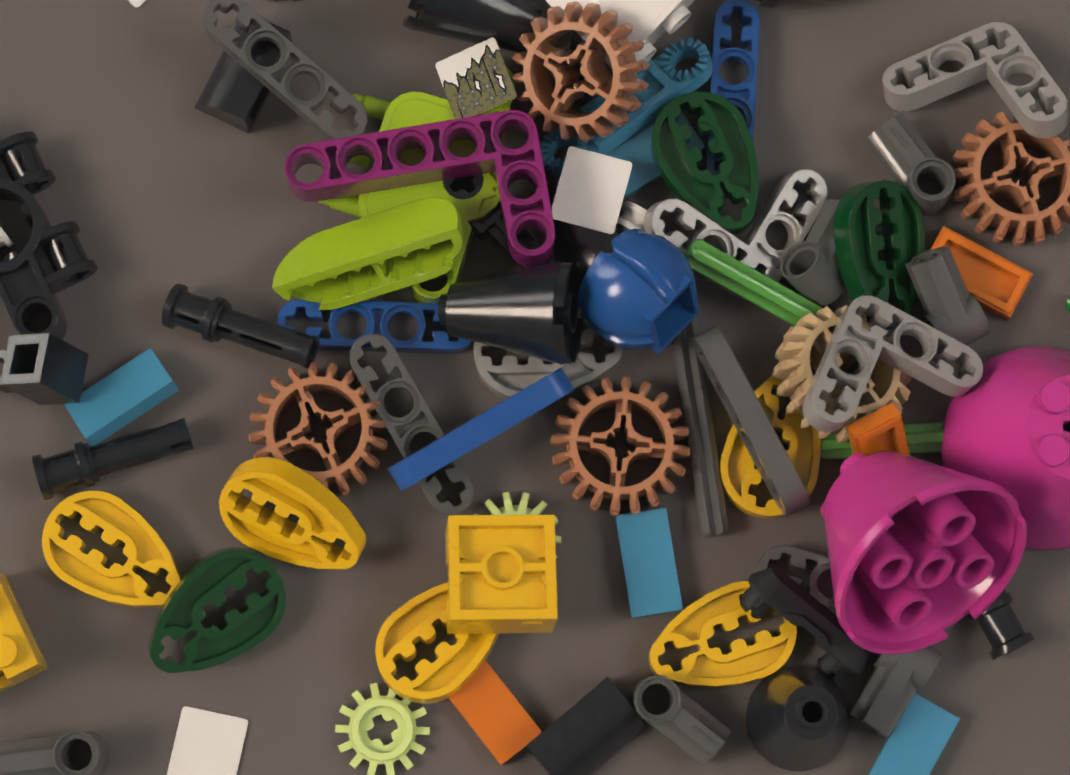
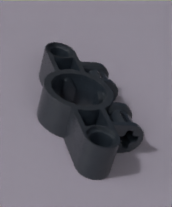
(41, 269)

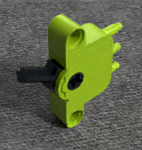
(478, 210)

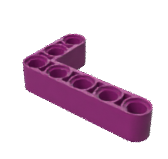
(439, 165)

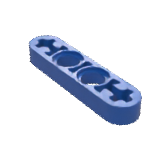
(743, 94)
(378, 318)
(480, 429)

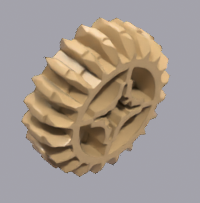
(811, 339)

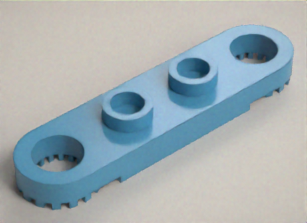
(663, 87)

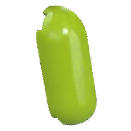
(372, 255)

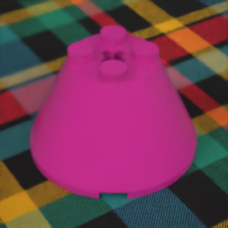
(1018, 436)
(916, 549)

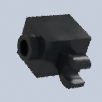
(43, 369)

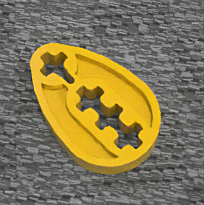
(738, 467)
(295, 492)
(88, 572)
(416, 623)
(710, 666)

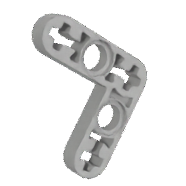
(993, 64)
(754, 249)
(869, 346)

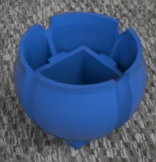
(639, 292)

